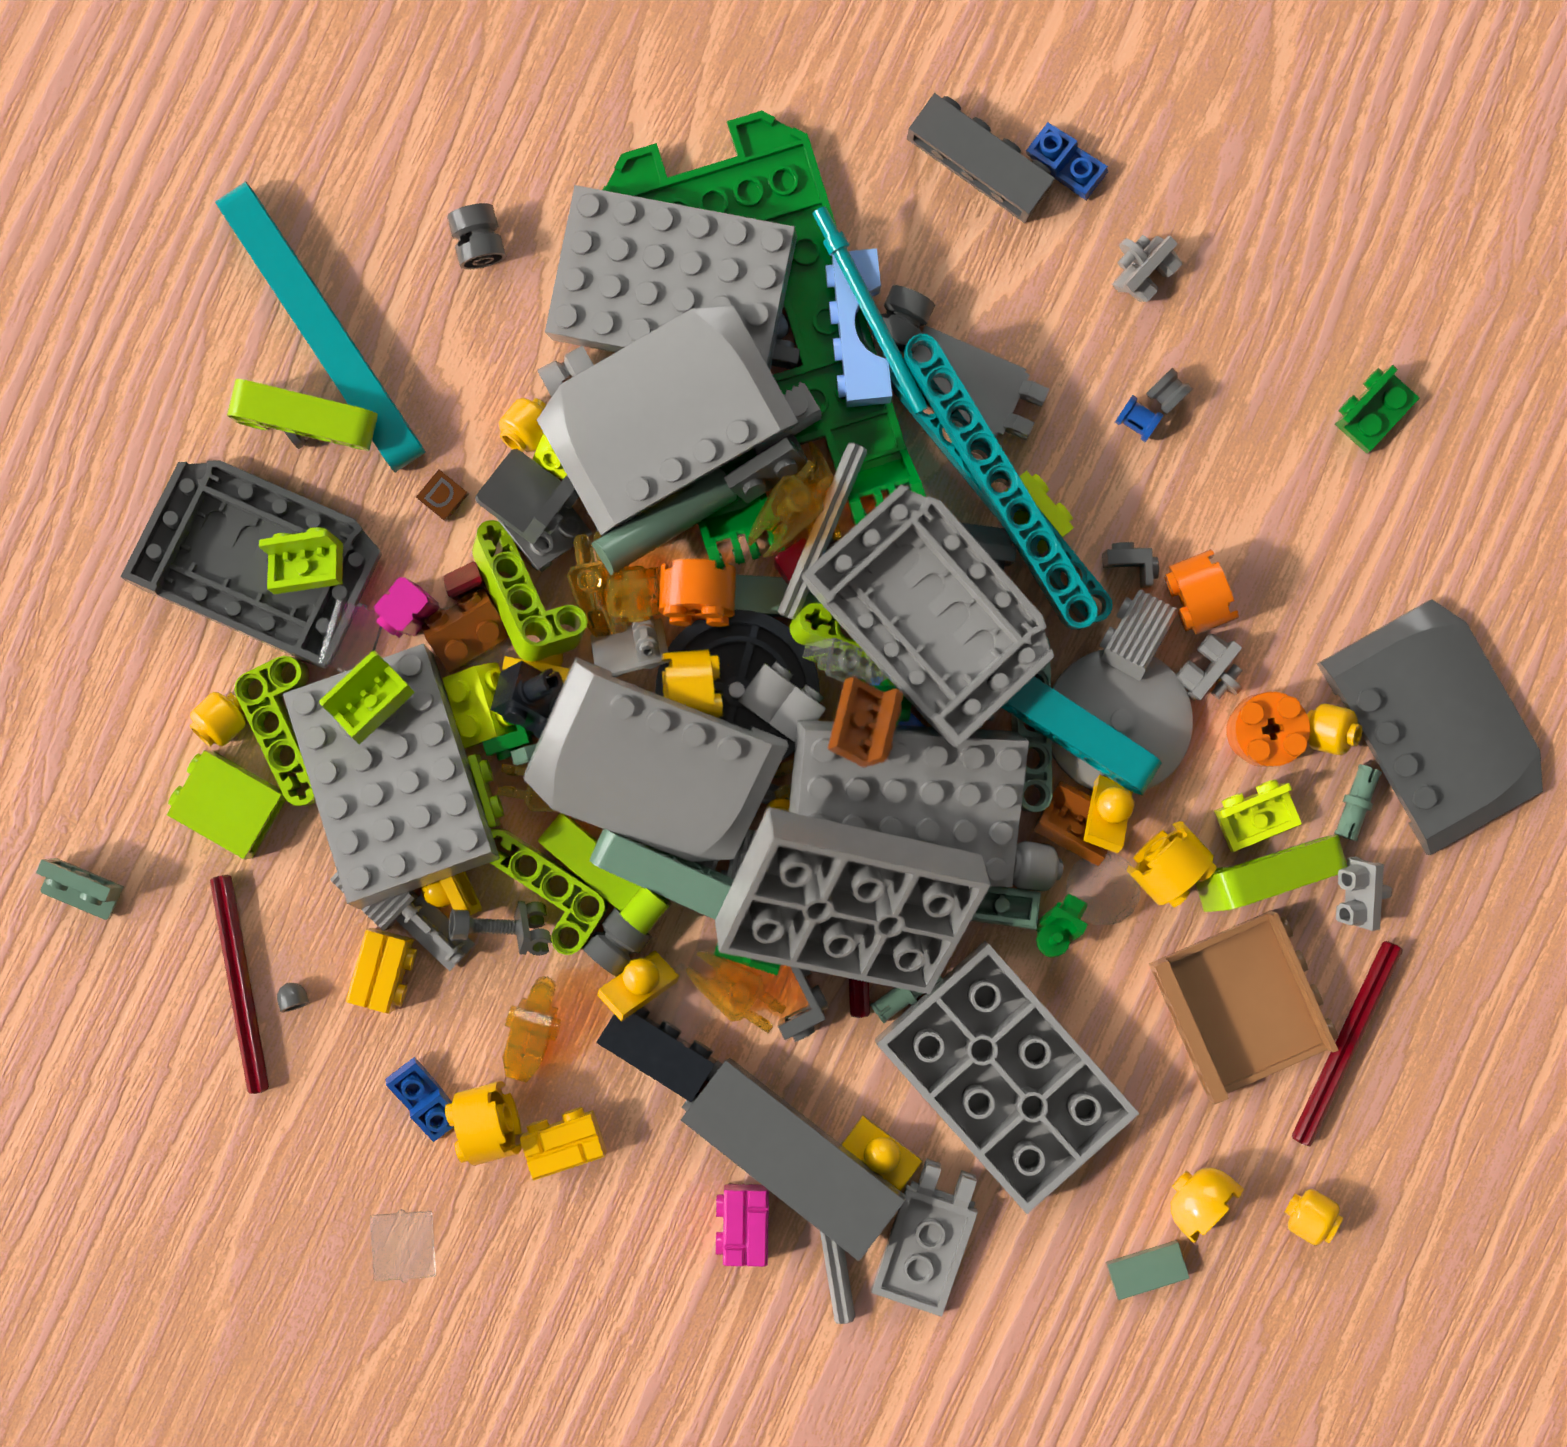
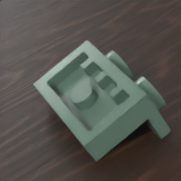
(79, 887)

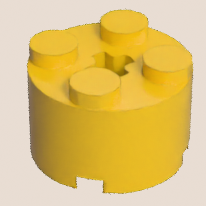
(691, 680)
(1172, 865)
(484, 1124)

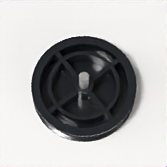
(741, 652)

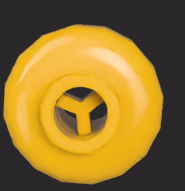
(520, 425)
(217, 719)
(1333, 729)
(1313, 1217)

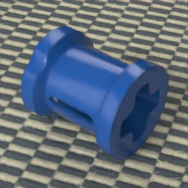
(1139, 418)

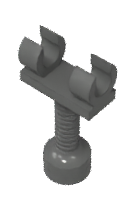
(525, 917)

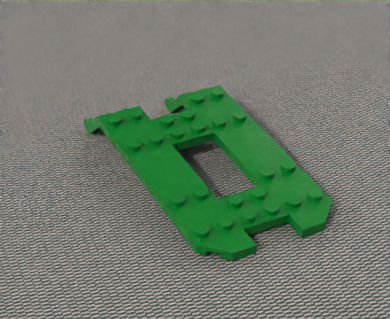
(781, 183)

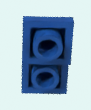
(1067, 161)
(422, 1097)

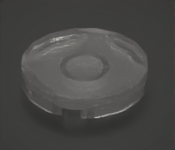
(1106, 889)

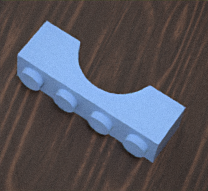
(864, 374)

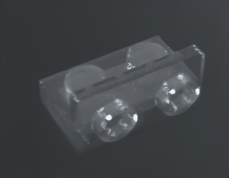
(843, 661)

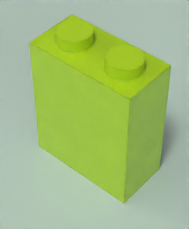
(226, 804)

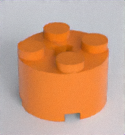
(697, 592)
(1201, 592)
(1270, 708)

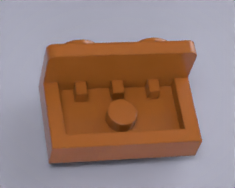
(464, 629)
(865, 723)
(1066, 822)

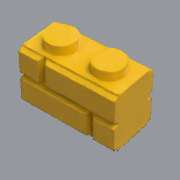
(381, 971)
(562, 1143)

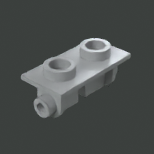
(431, 930)

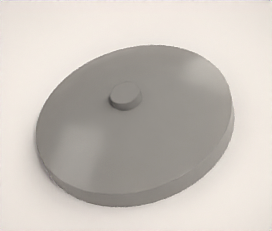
(1147, 711)

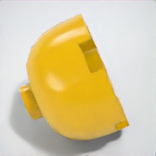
(1202, 1200)

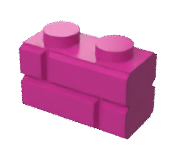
(405, 608)
(744, 1225)

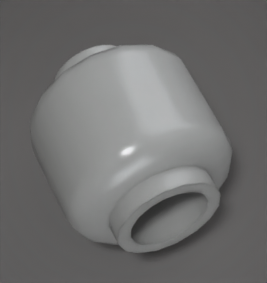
(1036, 866)

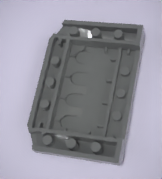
(208, 559)
(1437, 723)

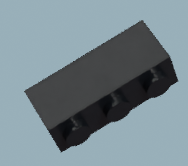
(659, 1052)

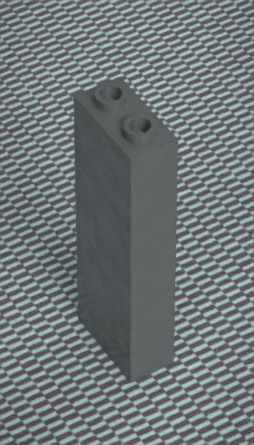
(792, 1157)

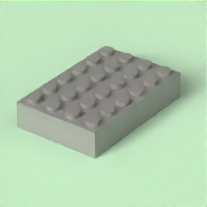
(646, 261)
(922, 791)
(404, 798)
(850, 901)
(1006, 1077)

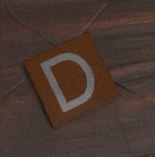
(442, 495)

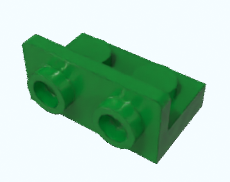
(1376, 410)

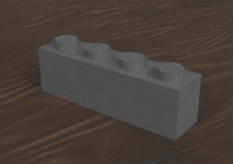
(980, 157)

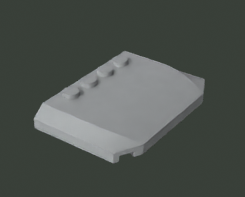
(663, 414)
(932, 612)
(651, 766)

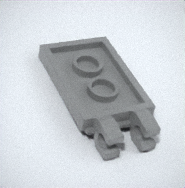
(990, 381)
(927, 1242)

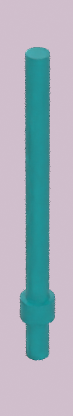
(836, 245)

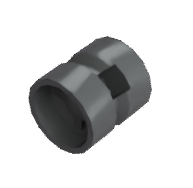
(475, 230)
(905, 314)
(615, 943)

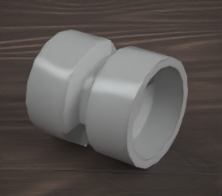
(556, 372)

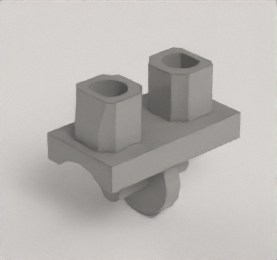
(1141, 260)
(1220, 655)
(1363, 893)

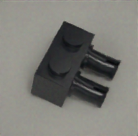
(527, 696)

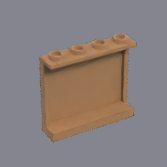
(1244, 1004)

